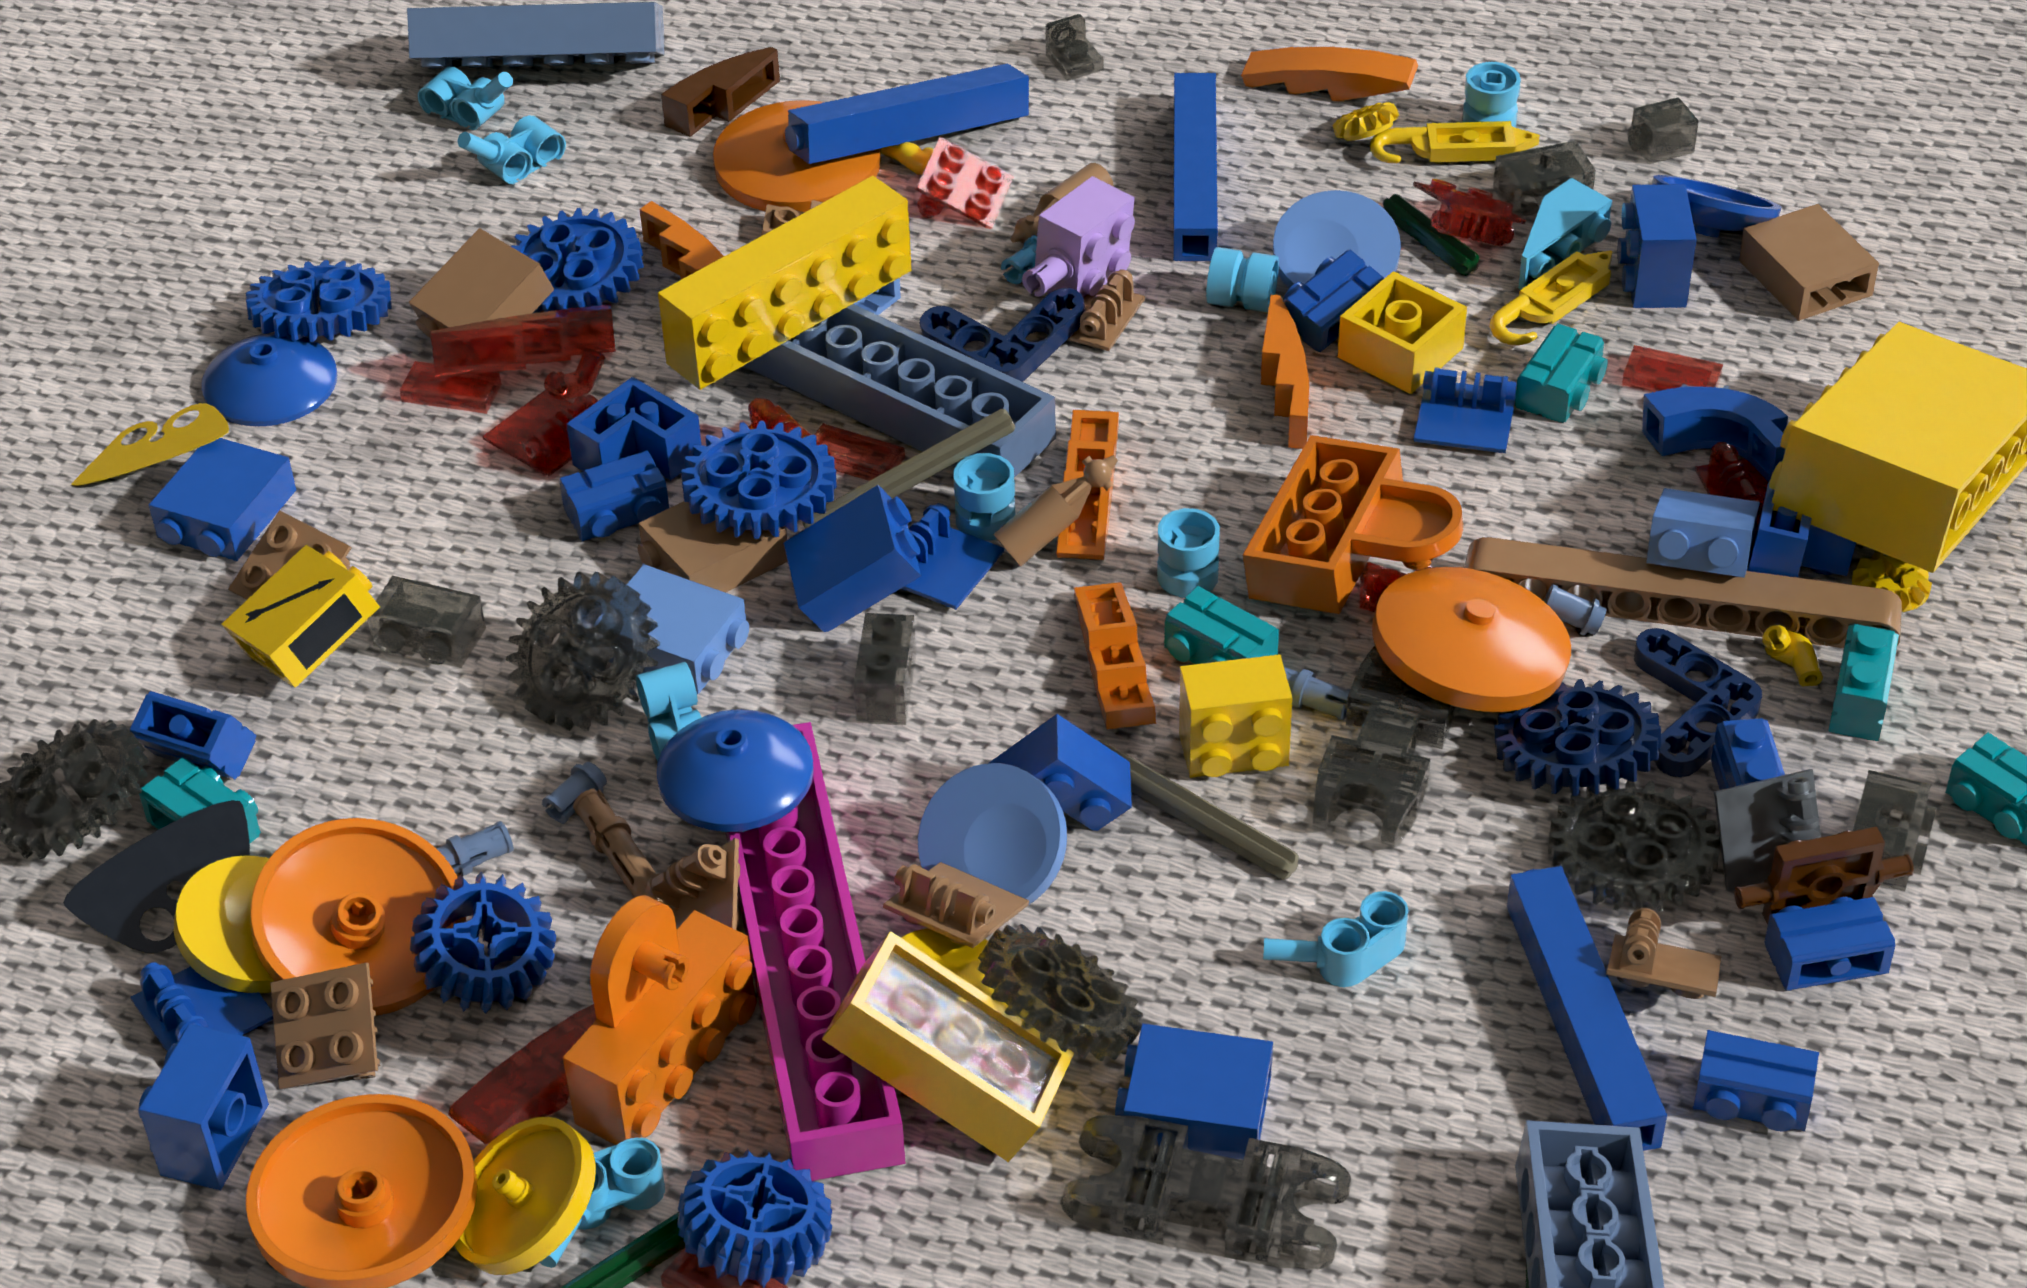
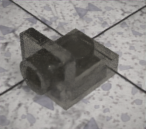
(1070, 49)

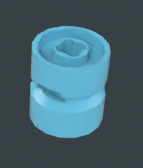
(1491, 93)
(1242, 279)
(983, 494)
(1188, 551)

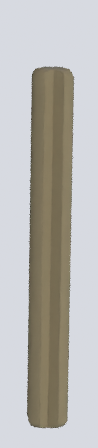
(932, 460)
(1210, 819)

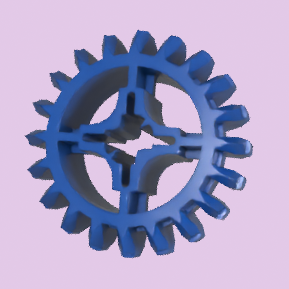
(509, 926)
(720, 1224)

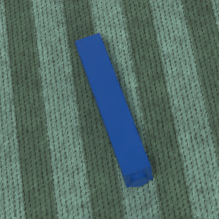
(907, 113)
(1195, 167)
(1584, 1005)

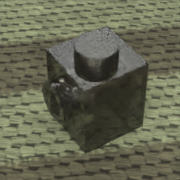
(1663, 130)

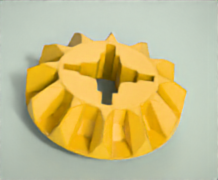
(1366, 121)
(1914, 582)

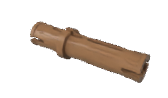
(613, 837)

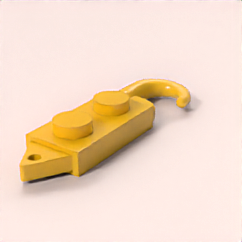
(1455, 141)
(1553, 294)

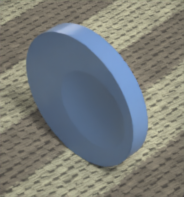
(1330, 225)
(996, 828)

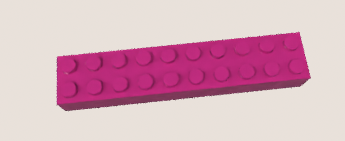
(803, 965)

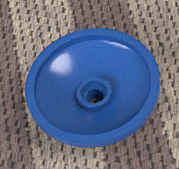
(1721, 207)
(269, 379)
(735, 770)

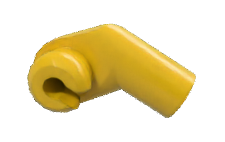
(909, 155)
(1794, 651)

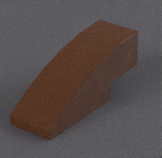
(720, 90)

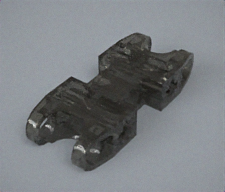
(1381, 767)
(1208, 1189)

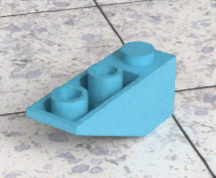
(1565, 223)

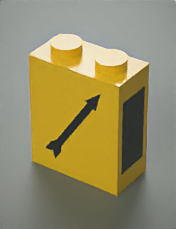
(302, 614)

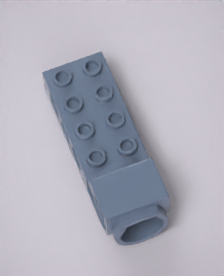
(1586, 1207)

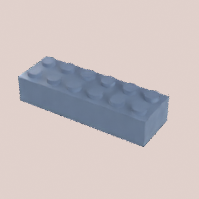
(536, 31)

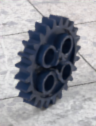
(1579, 738)

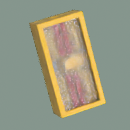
(948, 1047)

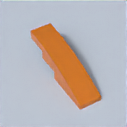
(1340, 70)
(680, 244)
(1286, 369)
(1093, 436)
(1114, 655)

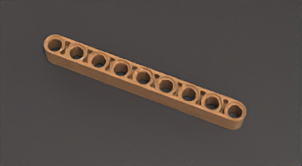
(1690, 597)

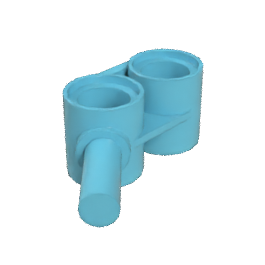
(463, 102)
(515, 157)
(667, 702)
(1351, 947)
(624, 1176)

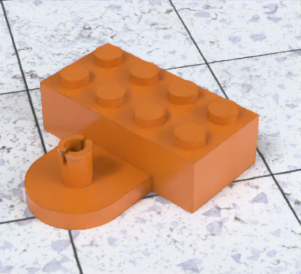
(1338, 512)
(660, 1013)

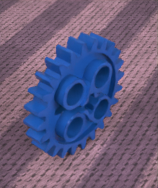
(583, 258)
(290, 300)
(759, 479)

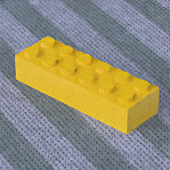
(785, 282)

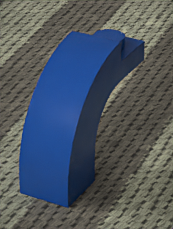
(1705, 416)

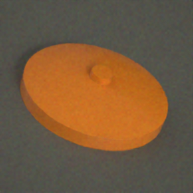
(761, 170)
(1471, 639)
(345, 900)
(361, 1193)

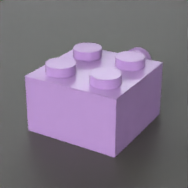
(1082, 240)

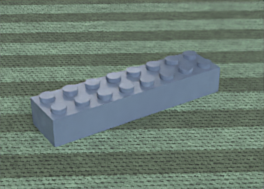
(908, 384)

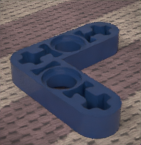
(1013, 346)
(1710, 697)

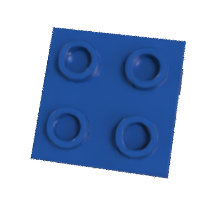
(1465, 413)
(948, 559)
(186, 997)

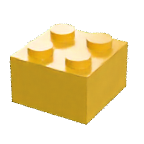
(1401, 332)
(1235, 716)

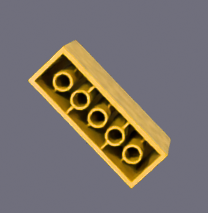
(1907, 446)

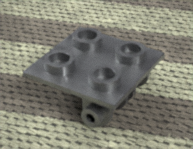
(1758, 819)

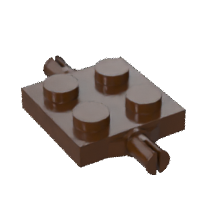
(1824, 869)

